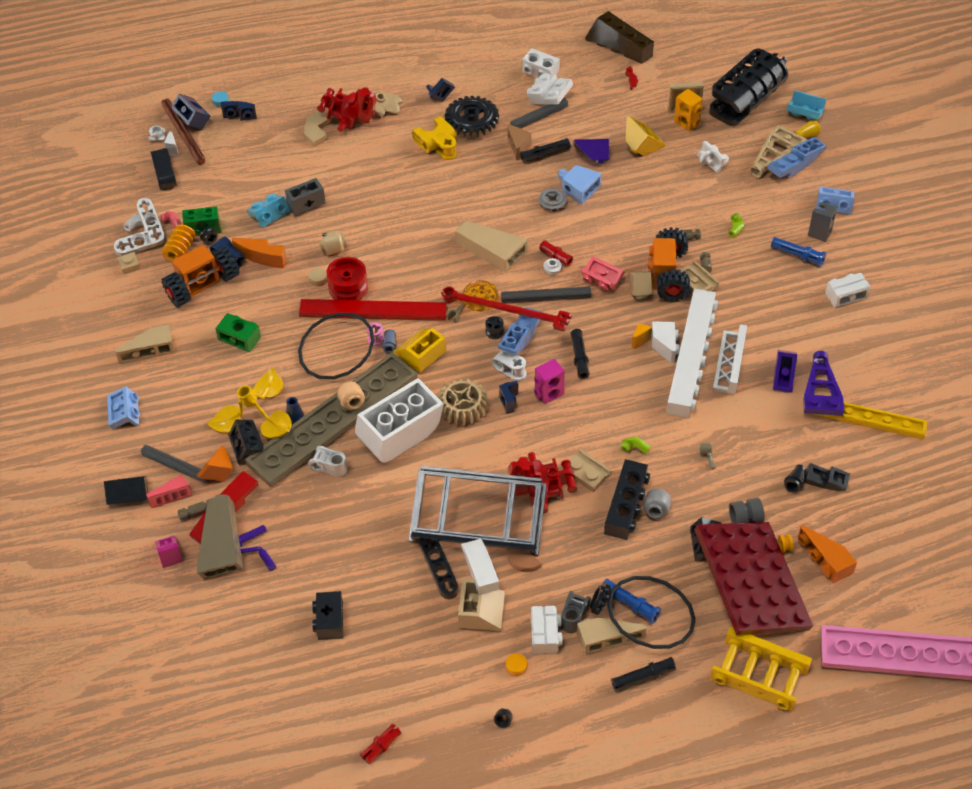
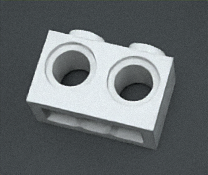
(537, 63)

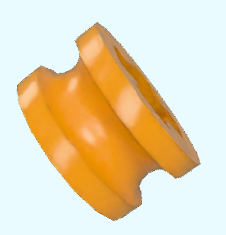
(785, 543)

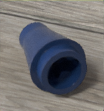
(294, 410)

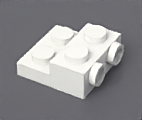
(548, 89)

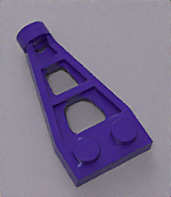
(820, 403)

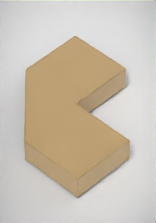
(312, 128)

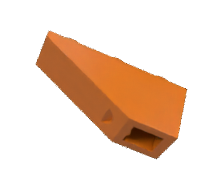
(830, 555)

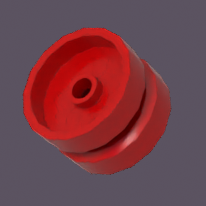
(347, 279)

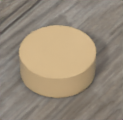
(317, 276)

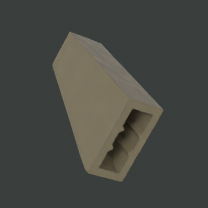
(220, 539)

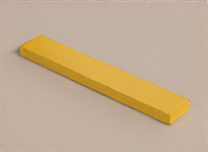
(882, 420)

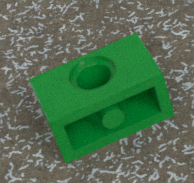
(201, 218)
(238, 332)

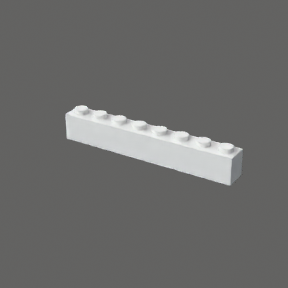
(691, 354)

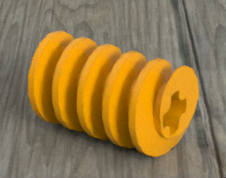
(178, 242)

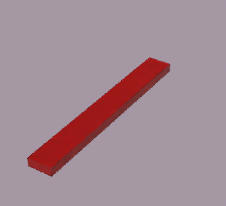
(374, 309)

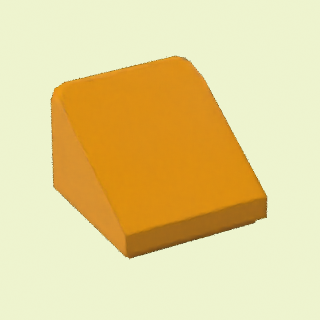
(641, 335)

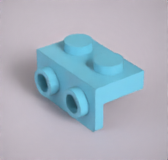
(806, 105)
(269, 209)

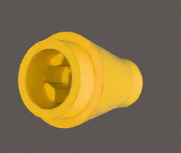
(809, 130)

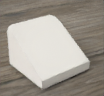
(170, 144)

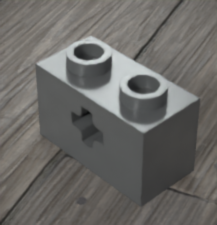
(305, 196)

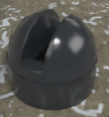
(498, 718)

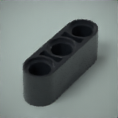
(163, 168)

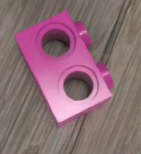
(549, 381)

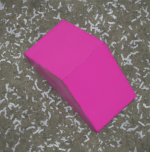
(168, 551)

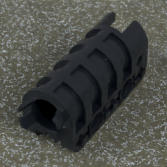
(748, 87)

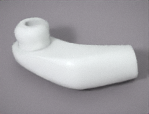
(135, 221)

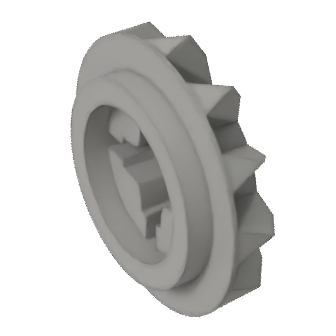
(551, 194)

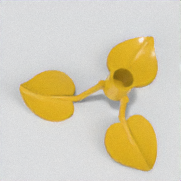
(267, 386)

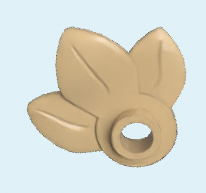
(387, 103)

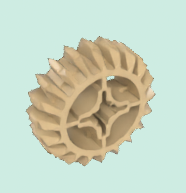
(464, 408)

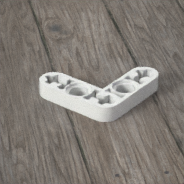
(147, 235)

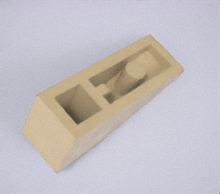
(149, 344)
(602, 634)

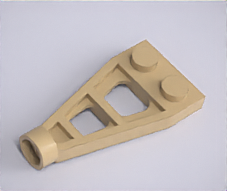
(781, 136)

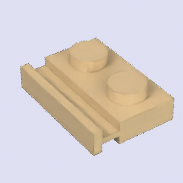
(700, 277)
(588, 470)

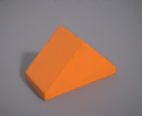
(217, 467)

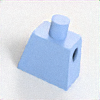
(579, 182)

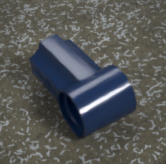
(224, 241)

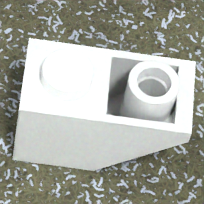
(664, 340)

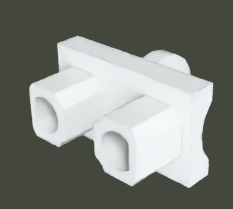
(712, 157)

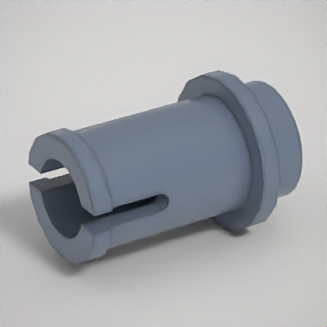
(389, 341)

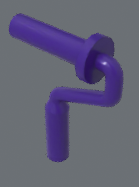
(262, 553)

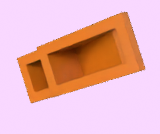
(261, 252)

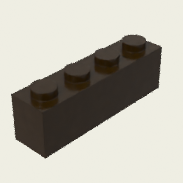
(620, 37)

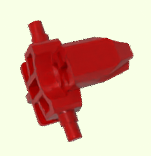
(349, 107)
(550, 476)

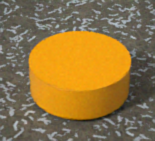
(516, 664)

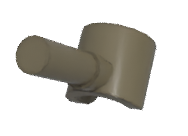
(455, 313)
(706, 449)

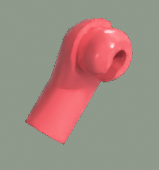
(171, 217)

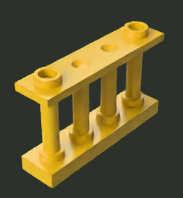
(766, 650)

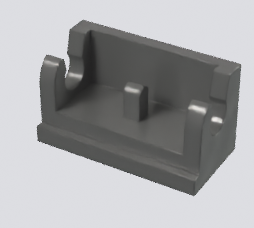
(822, 222)

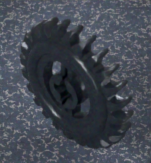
(470, 121)

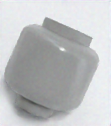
(657, 503)

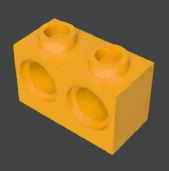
(688, 110)

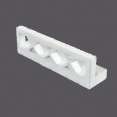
(736, 359)

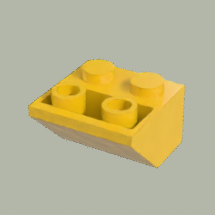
(422, 349)

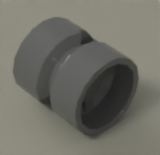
(747, 512)

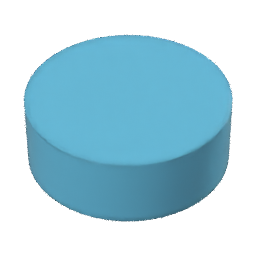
(219, 97)

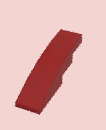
(237, 491)

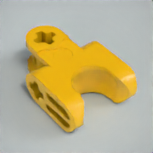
(440, 139)

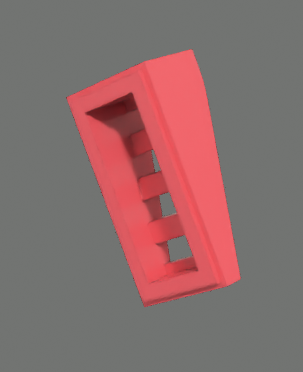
(169, 492)

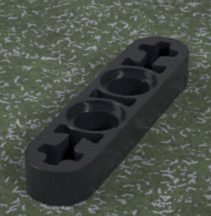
(439, 563)

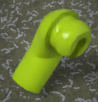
(738, 225)
(634, 442)

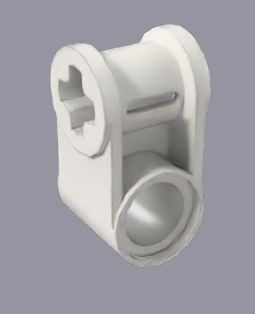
(510, 365)
(329, 462)

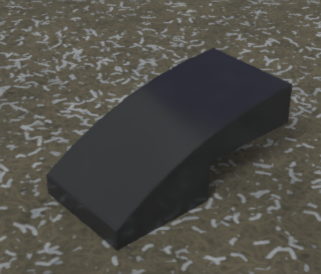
(828, 479)

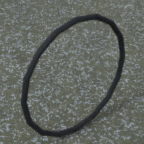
(351, 370)
(641, 642)

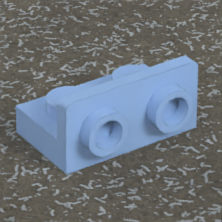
(842, 198)
(123, 408)

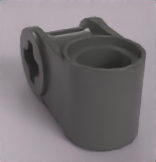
(575, 609)

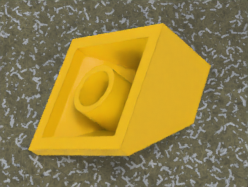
(641, 137)

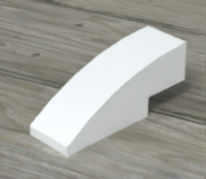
(480, 566)

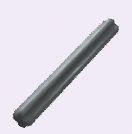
(545, 294)

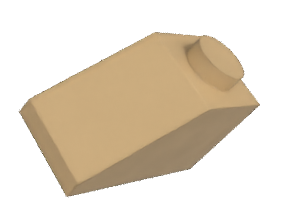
(640, 283)

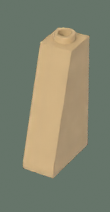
(491, 244)

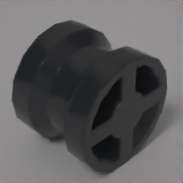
(492, 323)

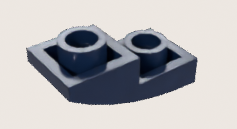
(238, 108)

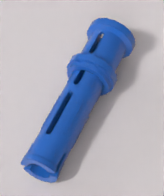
(806, 254)
(638, 605)

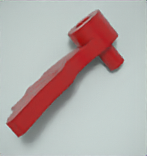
(632, 77)

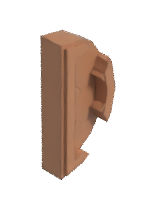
(522, 560)

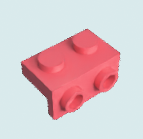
(602, 273)

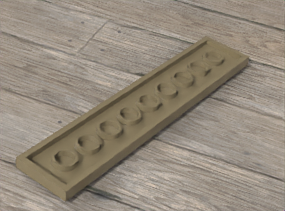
(327, 421)

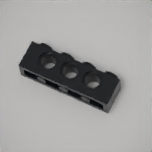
(619, 525)

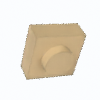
(128, 263)

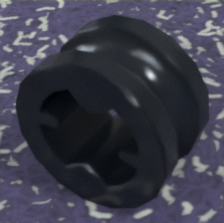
(208, 236)

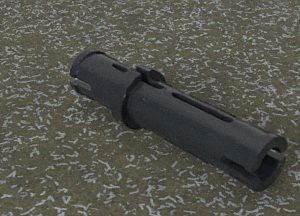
(537, 152)
(581, 359)
(637, 676)

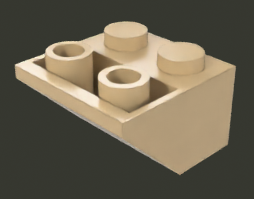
(481, 610)

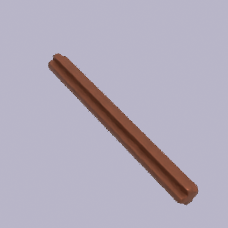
(184, 132)

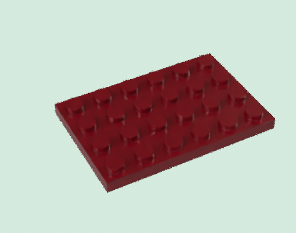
(753, 578)

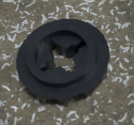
(600, 598)

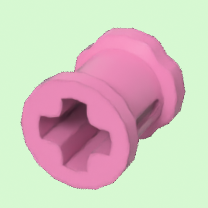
(378, 333)

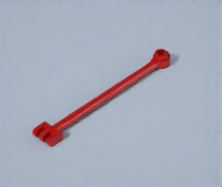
(558, 321)

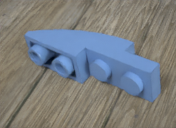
(798, 159)
(519, 334)

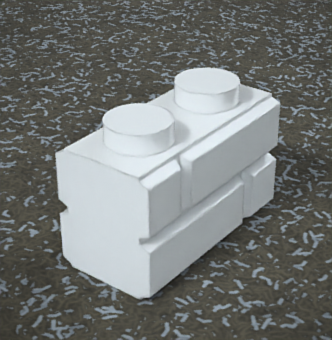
(847, 289)
(545, 630)

